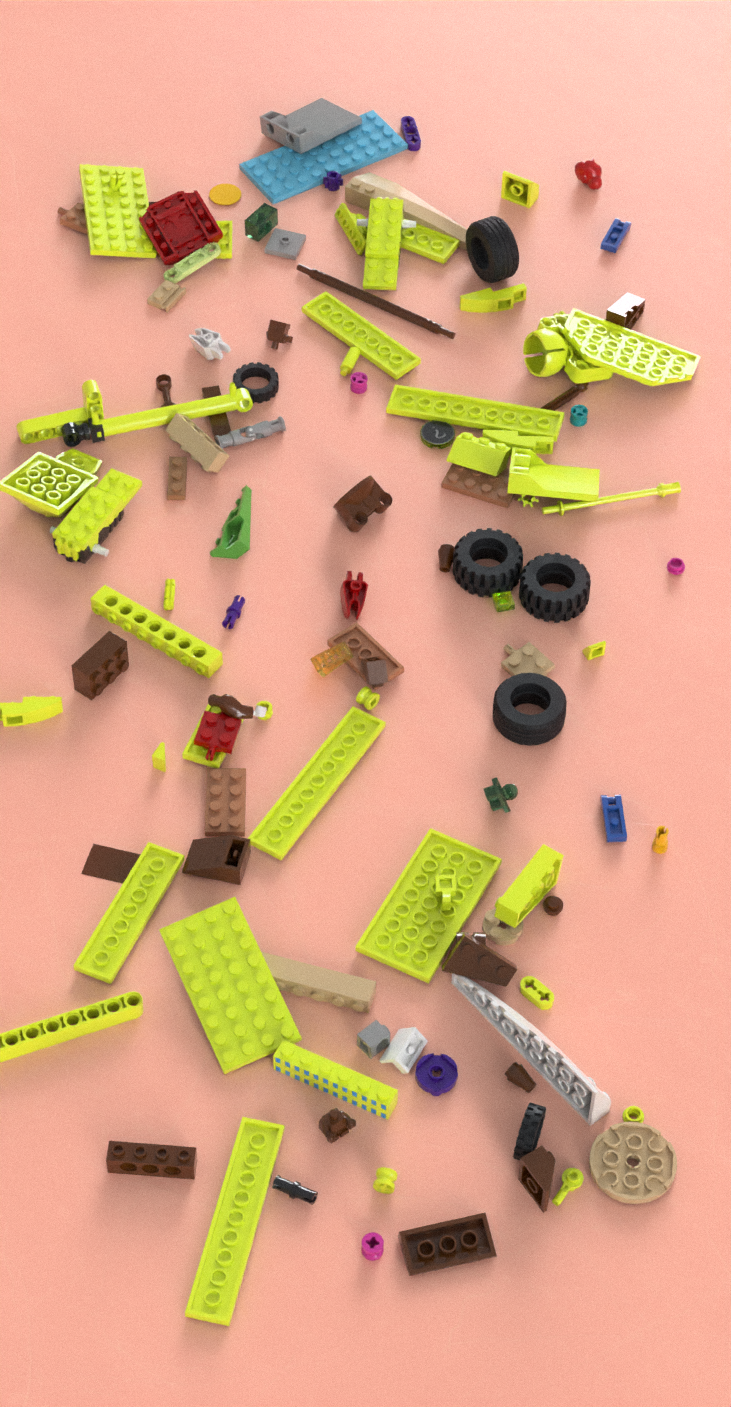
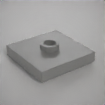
(285, 244)

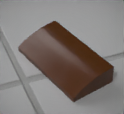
(447, 1244)

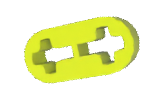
(534, 995)

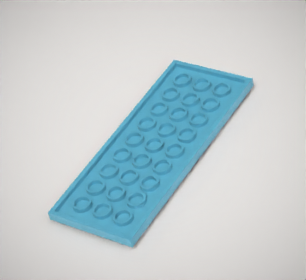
(289, 173)

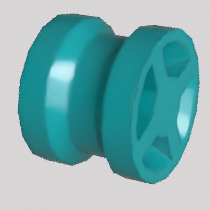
(578, 415)

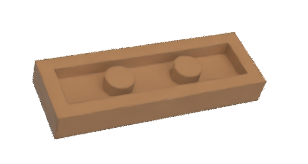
(177, 478)

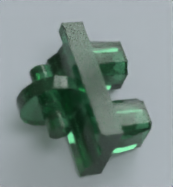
(498, 795)

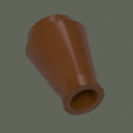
(445, 555)
(520, 1077)

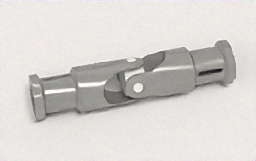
(257, 431)

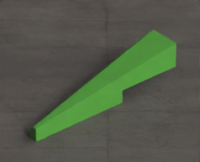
(236, 529)

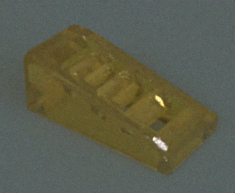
(328, 654)

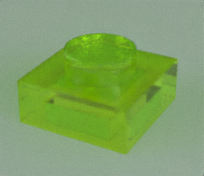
(503, 601)

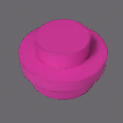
(676, 566)

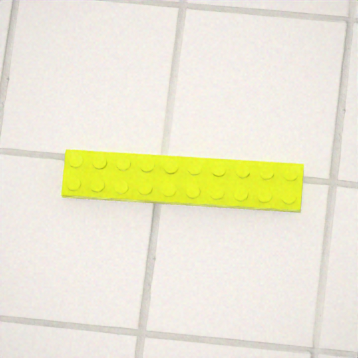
(474, 412)
(316, 783)
(235, 1222)

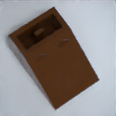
(218, 858)

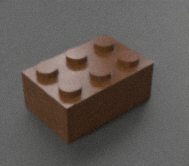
(100, 665)

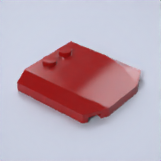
(179, 226)

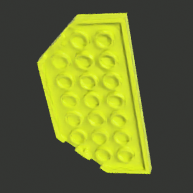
(628, 351)

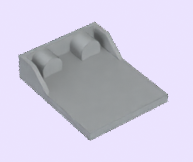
(308, 125)

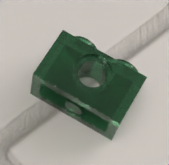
(261, 222)

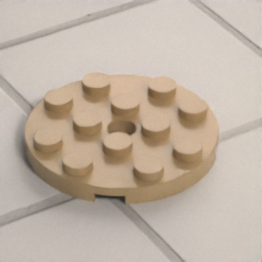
(618, 1178)

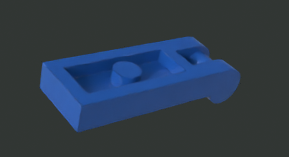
(615, 235)
(613, 818)

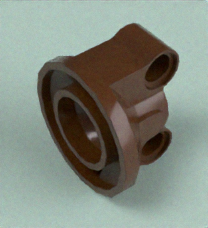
(362, 502)

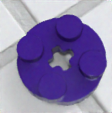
(432, 1084)

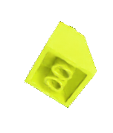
(479, 454)

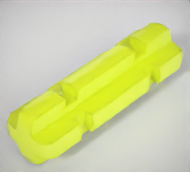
(169, 594)

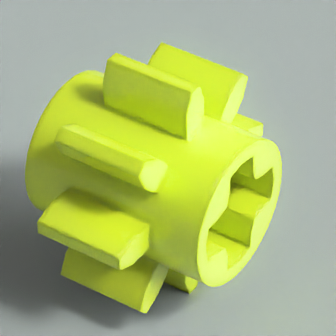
(526, 501)

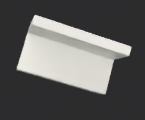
(404, 1049)

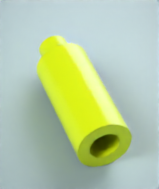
(349, 361)

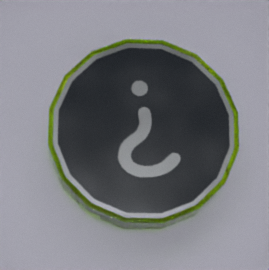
(437, 434)

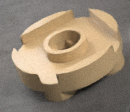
(500, 936)

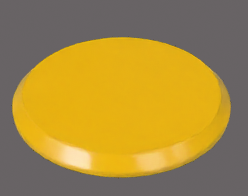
(225, 194)

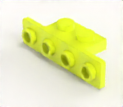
(356, 234)

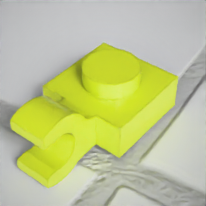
(446, 887)

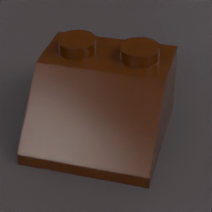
(536, 1175)

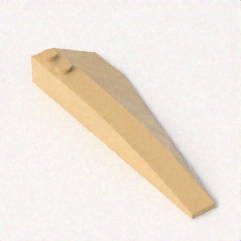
(370, 186)

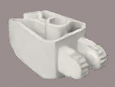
(209, 343)

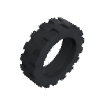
(258, 370)
(530, 1130)

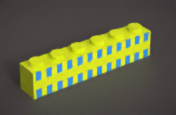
(335, 1079)

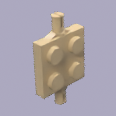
(526, 660)

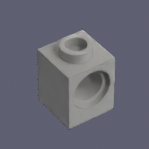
(373, 1039)

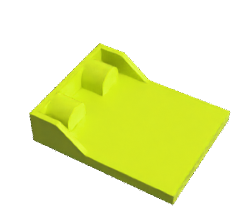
(534, 477)

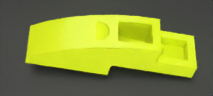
(489, 301)
(537, 444)
(30, 711)

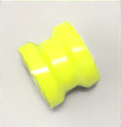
(367, 698)
(385, 1180)

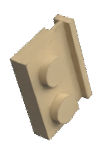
(166, 296)

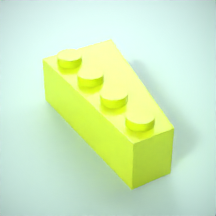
(530, 886)

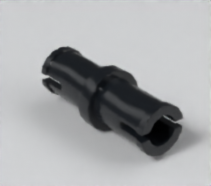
(295, 1190)

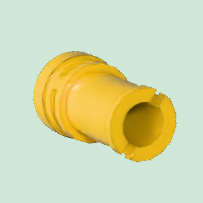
(660, 842)

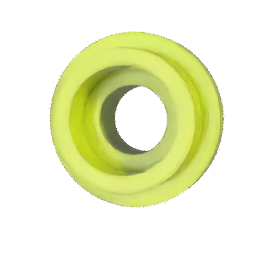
(633, 1111)

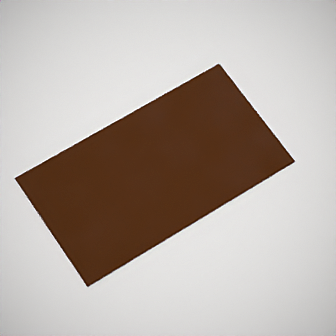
(109, 863)

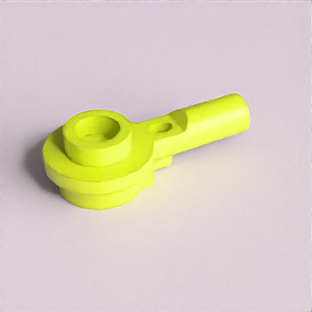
(572, 1179)

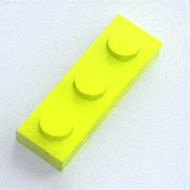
(226, 241)

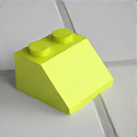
(519, 190)

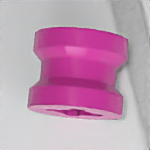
(358, 382)
(372, 1252)

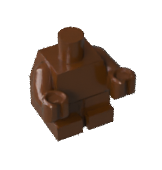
(278, 333)
(335, 1124)

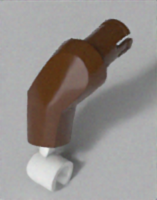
(233, 708)

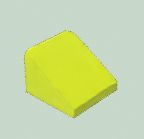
(595, 650)
(159, 758)

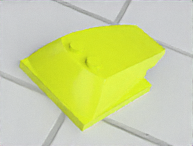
(51, 483)

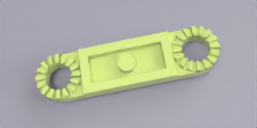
(192, 262)

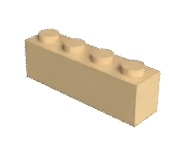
(197, 443)

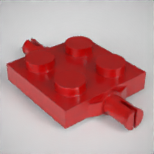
(217, 733)

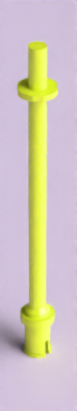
(661, 490)

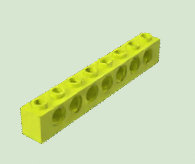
(156, 631)

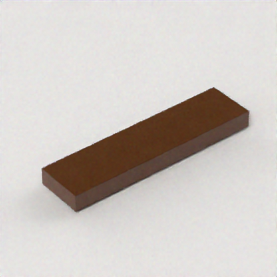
(219, 422)

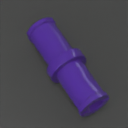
(233, 612)

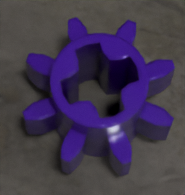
(333, 181)

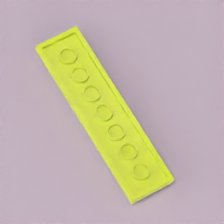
(360, 333)
(129, 913)

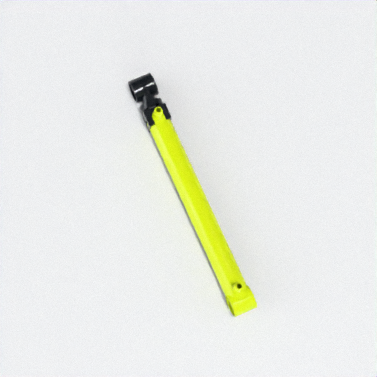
(73, 434)

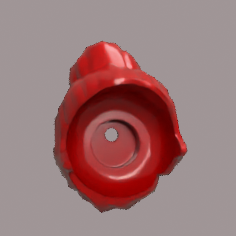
(589, 173)

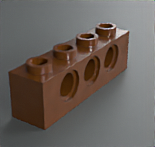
(151, 1160)

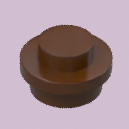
(553, 905)

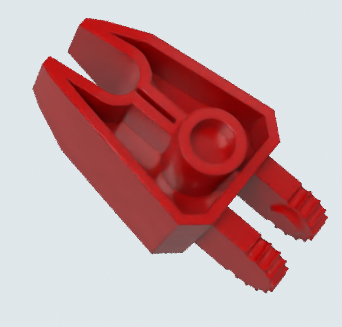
(353, 594)

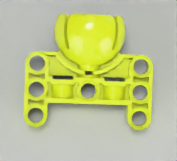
(558, 352)

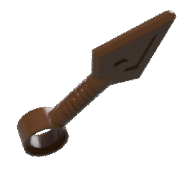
(165, 389)

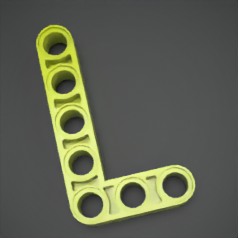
(50, 425)

